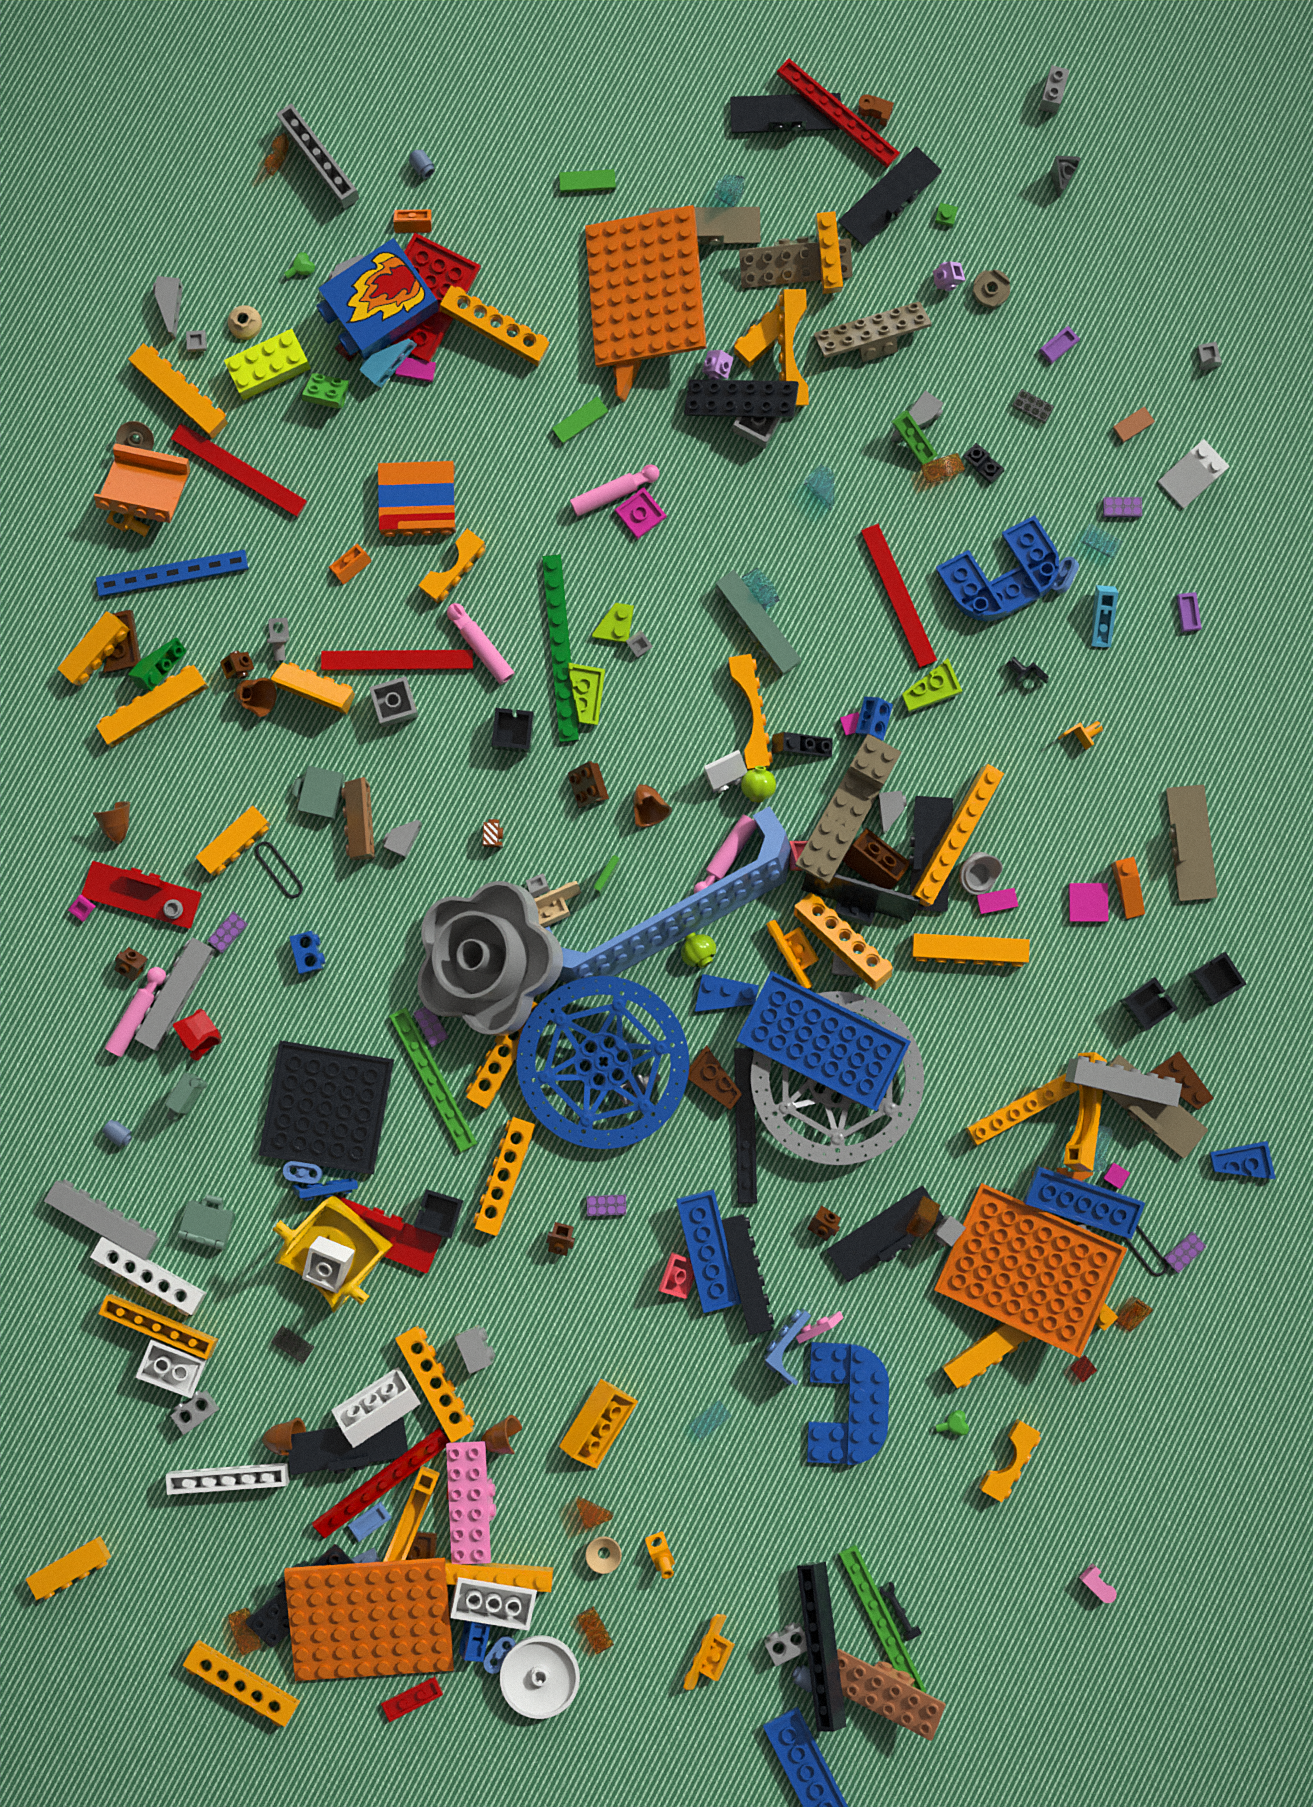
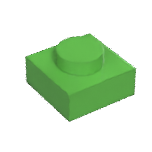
(946, 214)

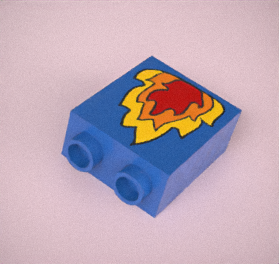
(376, 300)

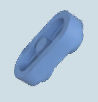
(1067, 570)
(303, 1172)
(499, 1653)

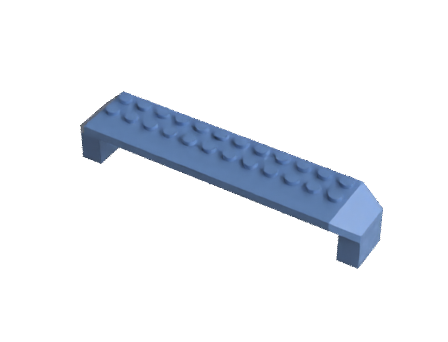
(691, 913)

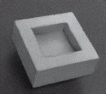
(196, 341)
(639, 643)
(537, 885)

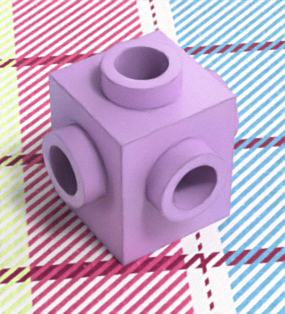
(948, 276)
(717, 365)

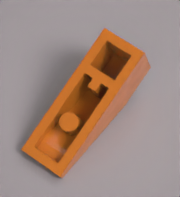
(1129, 887)

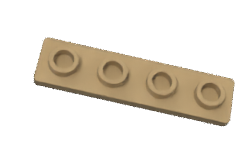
(552, 904)

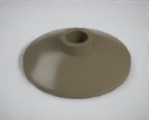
(127, 430)

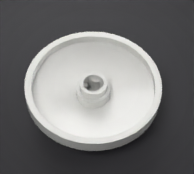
(539, 1677)

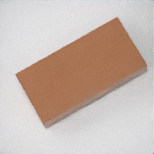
(1133, 424)

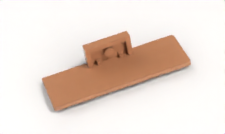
(890, 1694)

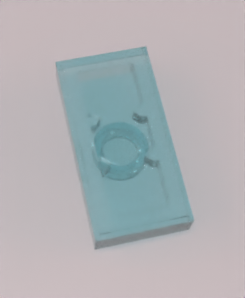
(710, 1419)

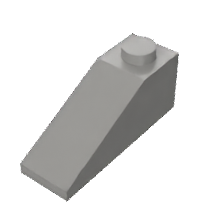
(169, 295)
(923, 412)

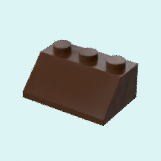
(876, 860)

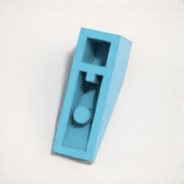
(384, 363)
(1104, 615)

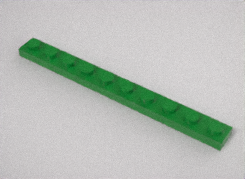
(560, 647)

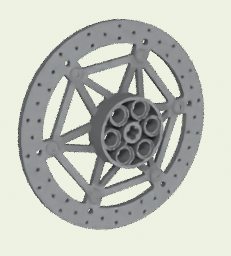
(838, 1134)

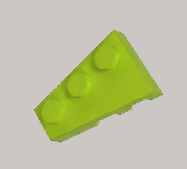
(933, 688)
(586, 691)

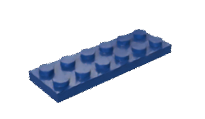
(1084, 1202)
(708, 1251)
(803, 1761)

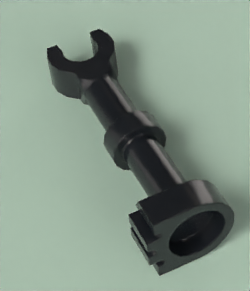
(910, 1632)

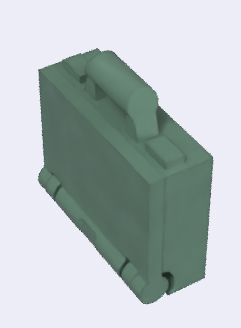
(319, 792)
(185, 1095)
(206, 1223)

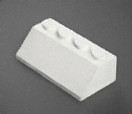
(375, 1407)
(492, 1603)

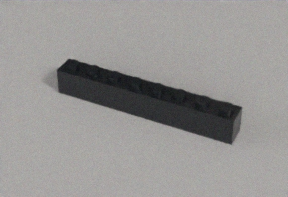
(821, 1646)

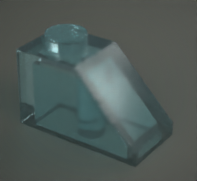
(729, 189)
(821, 484)
(761, 588)

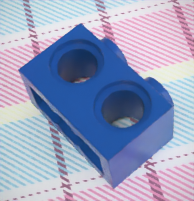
(874, 717)
(302, 954)
(474, 1641)

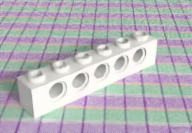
(193, 1294)
(227, 1478)

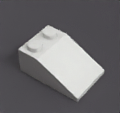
(1193, 474)
(171, 1368)

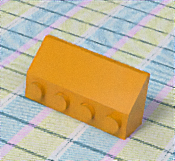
(313, 688)
(598, 1424)

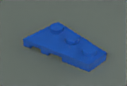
(724, 993)
(1244, 1160)
(342, 1185)

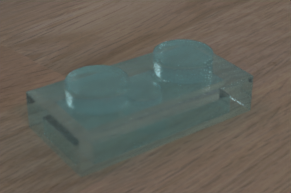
(1101, 541)

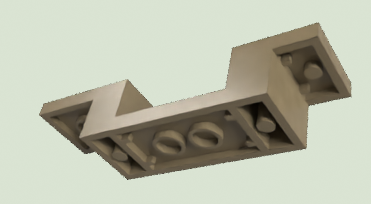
(848, 809)

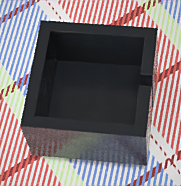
(513, 732)
(1217, 979)
(1147, 1006)
(440, 1214)

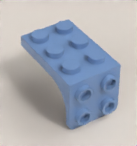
(775, 1349)

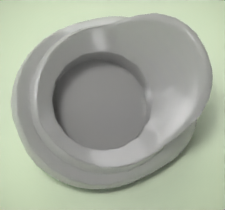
(979, 873)

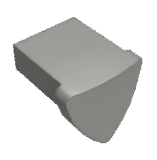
(1209, 356)

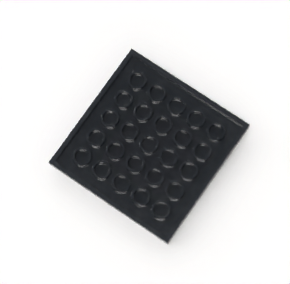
(326, 1107)

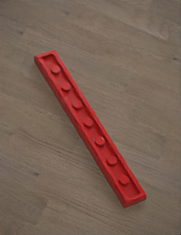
(838, 113)
(239, 470)
(898, 596)
(397, 660)
(381, 1483)

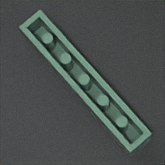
(758, 623)

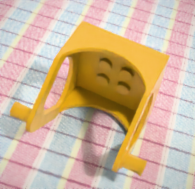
(342, 1225)

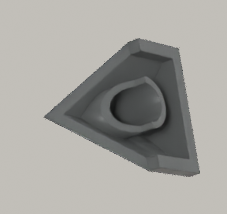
(1062, 171)

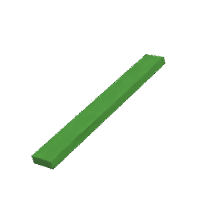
(433, 1079)
(879, 1614)

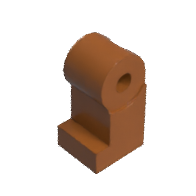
(875, 107)

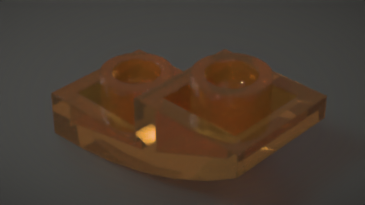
(279, 147)
(942, 467)
(595, 1630)
(245, 1637)

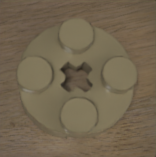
(990, 278)

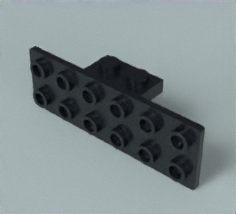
(777, 114)
(890, 196)
(741, 398)
(930, 823)
(860, 900)
(878, 1237)
(332, 1450)
(272, 1618)

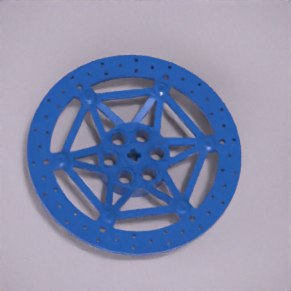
(588, 1115)

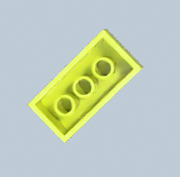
(267, 364)

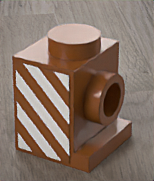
(492, 834)

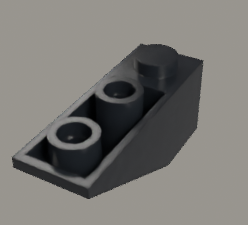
(801, 745)

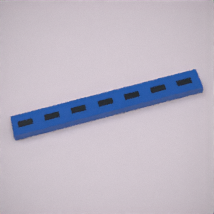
(172, 573)

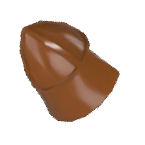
(256, 695)
(649, 807)
(115, 822)
(497, 1436)
(278, 1437)

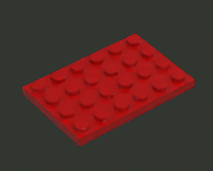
(439, 270)

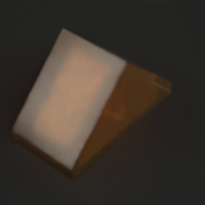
(923, 1218)
(1133, 1313)
(592, 1513)

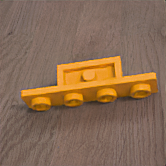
(796, 951)
(712, 1654)

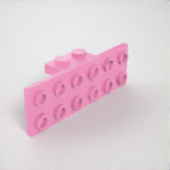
(469, 1502)

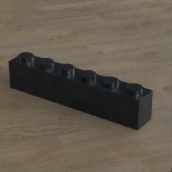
(746, 1274)

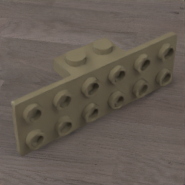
(725, 224)
(788, 262)
(873, 334)
(1191, 842)
(1169, 1123)

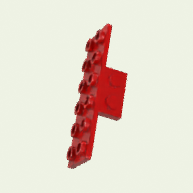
(139, 893)
(410, 1245)

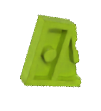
(615, 624)

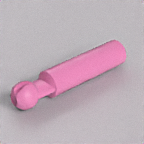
(613, 490)
(480, 644)
(728, 852)
(135, 1013)

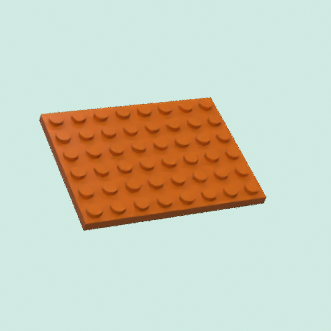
(645, 286)
(1031, 1270)
(369, 1619)

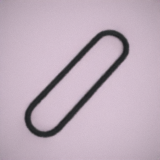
(273, 875)
(1141, 1258)

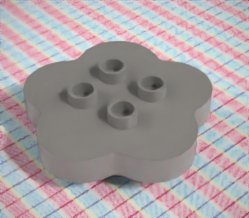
(487, 958)

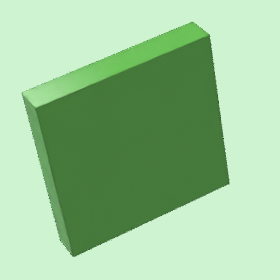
(607, 874)

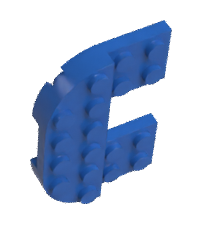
(1012, 590)
(868, 1404)

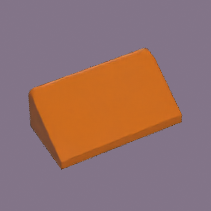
(412, 221)
(350, 564)

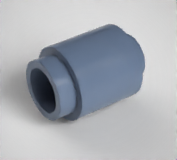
(421, 163)
(117, 1133)
(802, 1678)

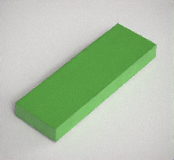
(587, 180)
(580, 420)
(914, 438)

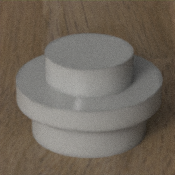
(173, 909)

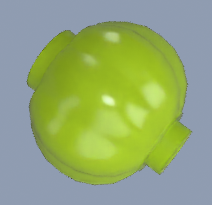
(758, 784)
(698, 950)

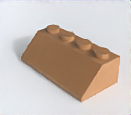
(359, 819)

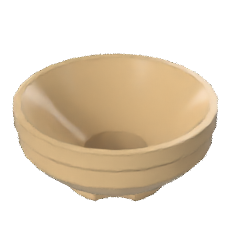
(250, 328)
(599, 1564)

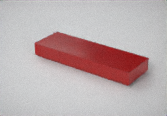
(412, 1698)

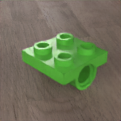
(326, 391)

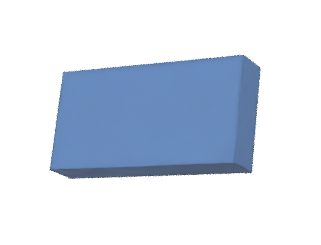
(369, 1521)

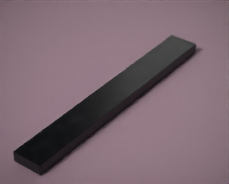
(745, 1128)

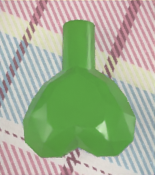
(301, 266)
(955, 1424)

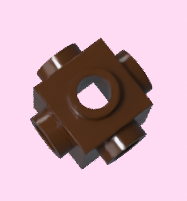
(237, 665)
(130, 963)
(824, 1223)
(560, 1239)

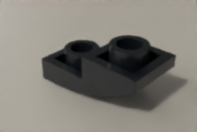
(983, 463)

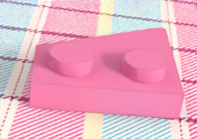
(821, 1326)

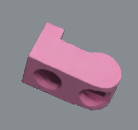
(1100, 1588)

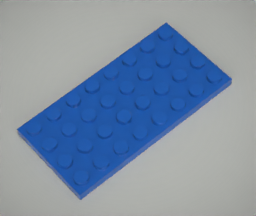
(823, 1041)

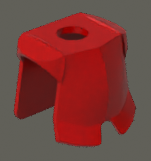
(197, 1033)

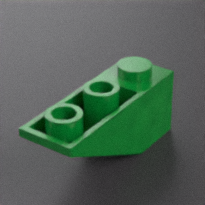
(156, 665)

